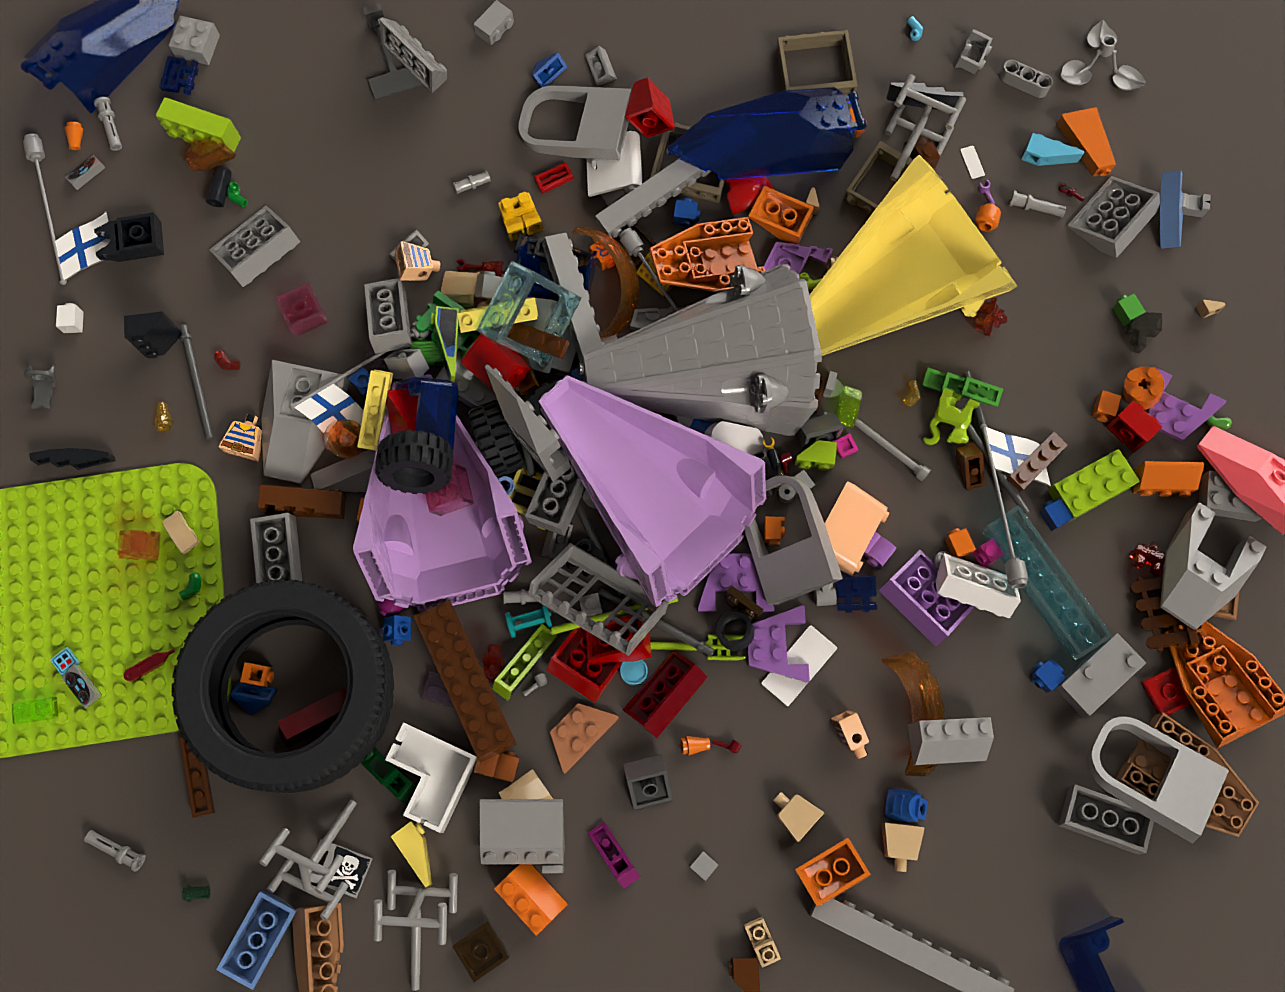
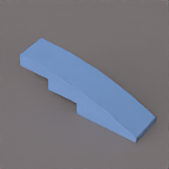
(1171, 209)

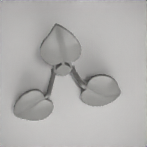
(1105, 39)

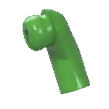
(1221, 423)

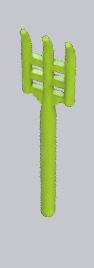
(684, 646)

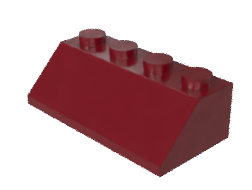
(665, 693)

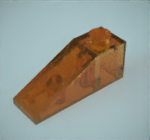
(206, 155)

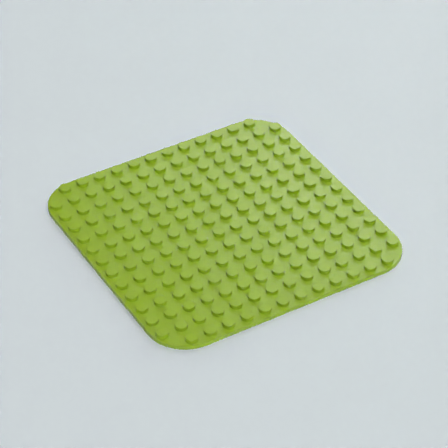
(74, 592)

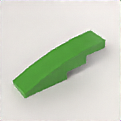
(967, 387)

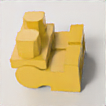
(520, 214)

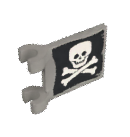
(351, 871)

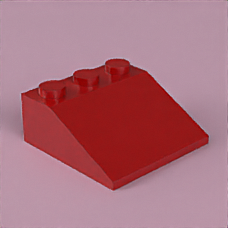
(573, 668)

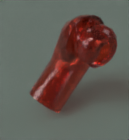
(221, 359)

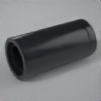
(218, 186)

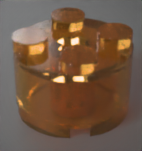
(333, 438)
(138, 545)

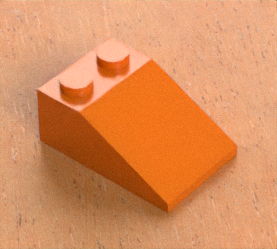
(781, 215)
(832, 872)

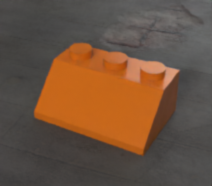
(1168, 478)
(531, 897)

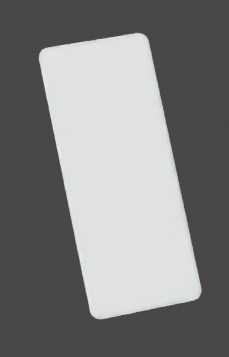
(972, 162)

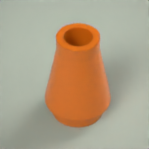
(74, 134)
(693, 745)

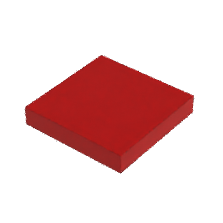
(1166, 692)

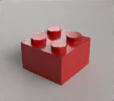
(1134, 426)

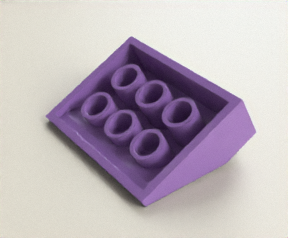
(916, 597)

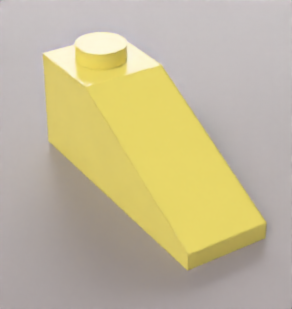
(414, 848)

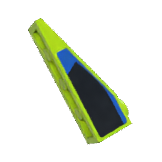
(446, 332)
(523, 662)

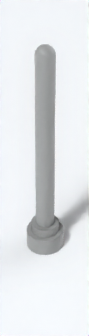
(920, 471)

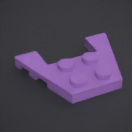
(796, 256)
(1179, 417)
(737, 571)
(769, 646)

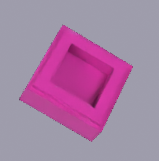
(845, 446)

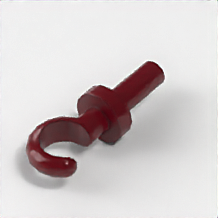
(1072, 192)

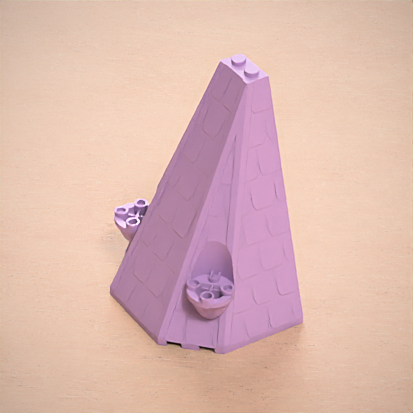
(660, 487)
(438, 558)

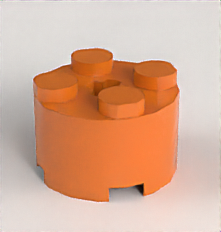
(1144, 377)

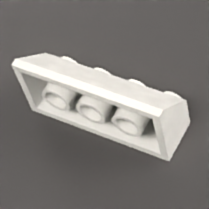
(976, 586)

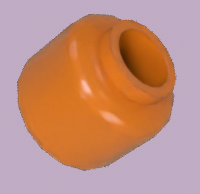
(987, 217)

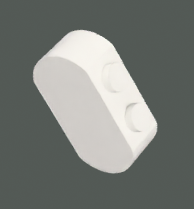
(738, 436)

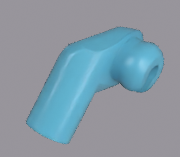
(917, 29)

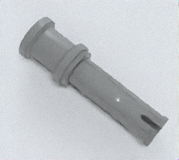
(107, 116)
(1028, 202)
(121, 854)

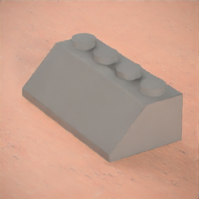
(950, 740)

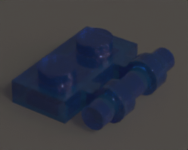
(173, 75)
(856, 587)

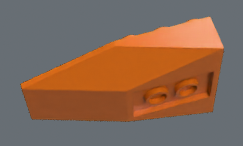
(705, 255)
(1226, 685)

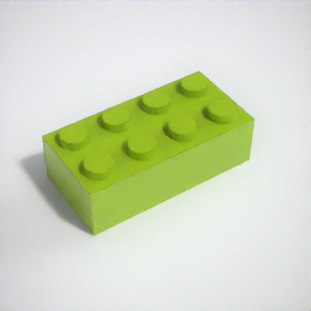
(196, 124)
(1095, 484)

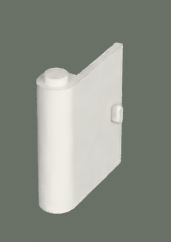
(613, 175)

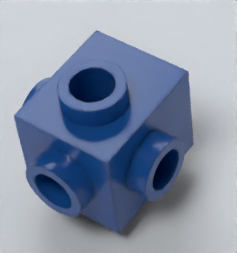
(396, 629)

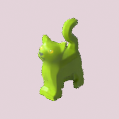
(951, 415)

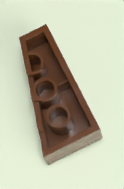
(302, 502)

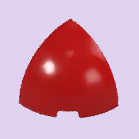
(745, 192)

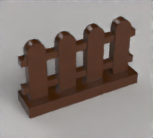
(1153, 623)

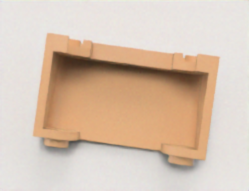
(853, 526)

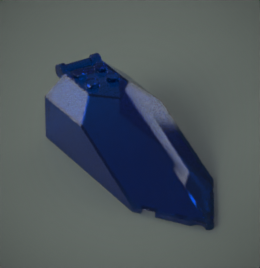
(100, 46)
(774, 135)

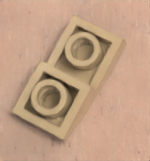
(180, 532)
(762, 942)

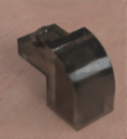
(1145, 325)

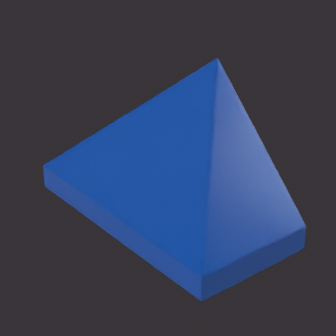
(548, 69)
(252, 697)

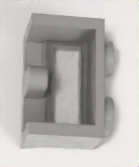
(973, 52)

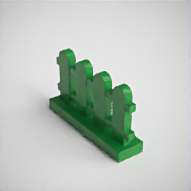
(424, 322)

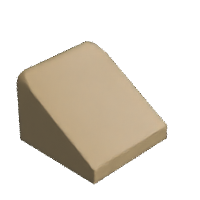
(813, 200)
(1208, 307)

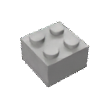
(194, 40)

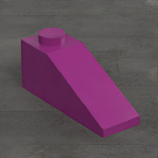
(614, 855)

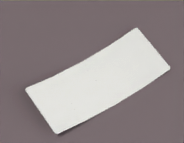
(809, 649)

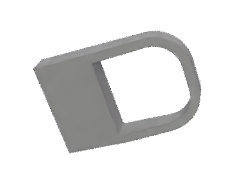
(600, 129)
(801, 565)
(1186, 789)

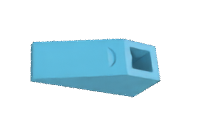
(1049, 152)

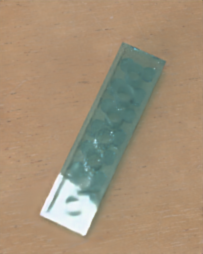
(1050, 586)

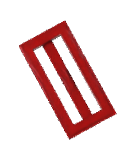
(555, 180)

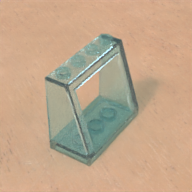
(509, 301)

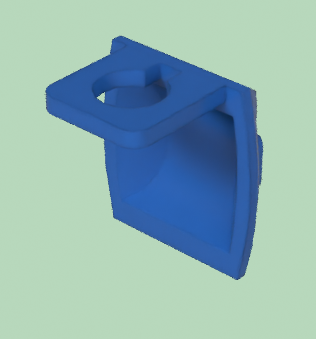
(905, 806)

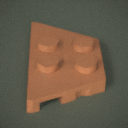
(579, 732)

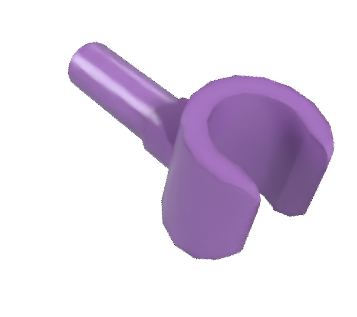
(985, 190)

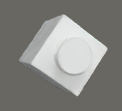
(69, 318)

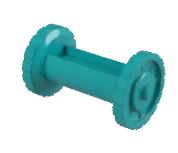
(528, 619)

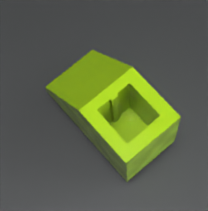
(819, 455)

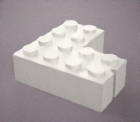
(442, 772)

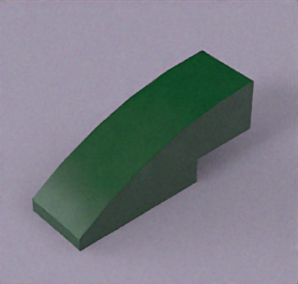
(389, 776)

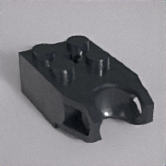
(131, 238)

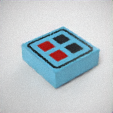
(64, 660)

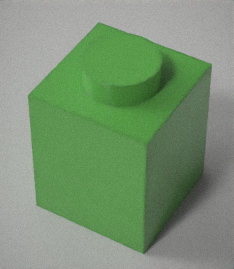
(1128, 309)

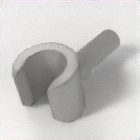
(541, 680)

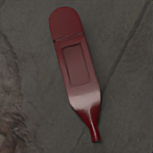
(146, 666)

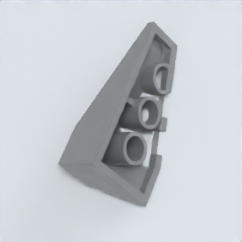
(347, 475)

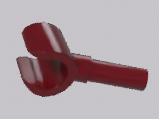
(465, 267)
(785, 458)
(734, 746)

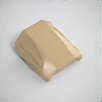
(460, 287)
(526, 787)

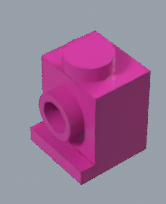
(987, 553)

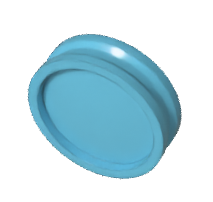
(634, 672)

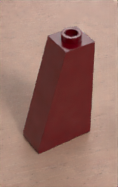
(311, 718)

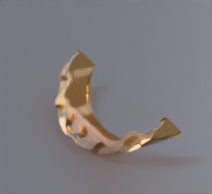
(627, 276)
(923, 697)

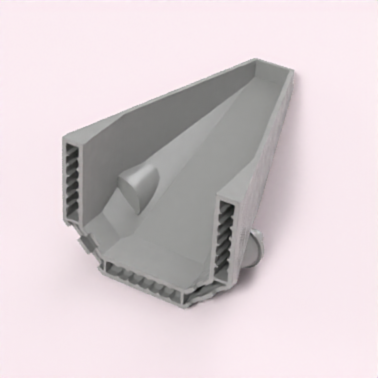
(725, 359)

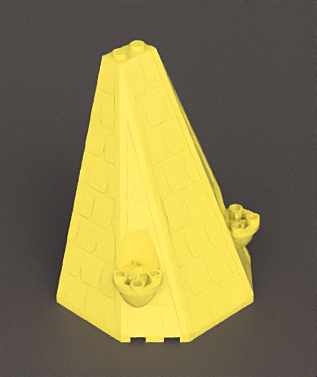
(907, 265)

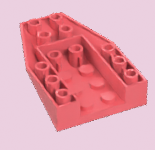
(1249, 472)

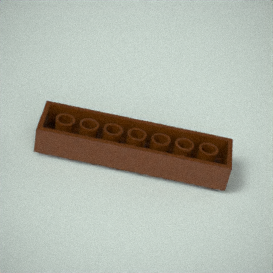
(465, 681)

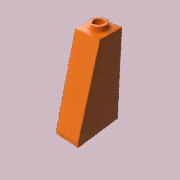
(1086, 132)

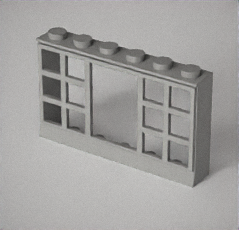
(607, 575)

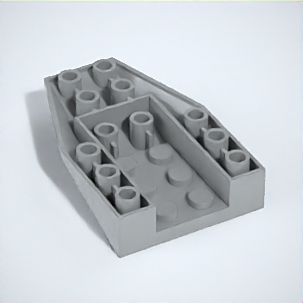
(529, 428)
(288, 437)

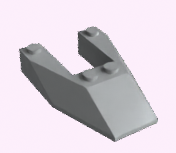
(1194, 583)

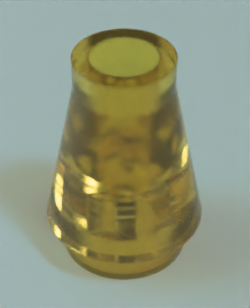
(163, 419)

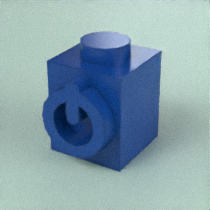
(686, 213)
(360, 381)
(1047, 675)

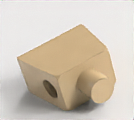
(797, 815)
(901, 843)

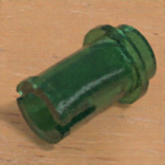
(192, 893)

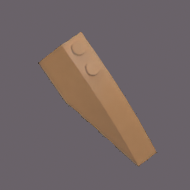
(317, 948)

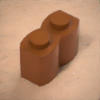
(499, 767)

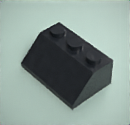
(151, 333)

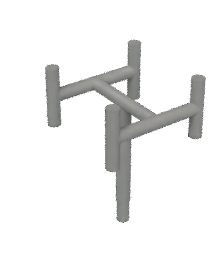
(918, 129)
(307, 865)
(414, 918)

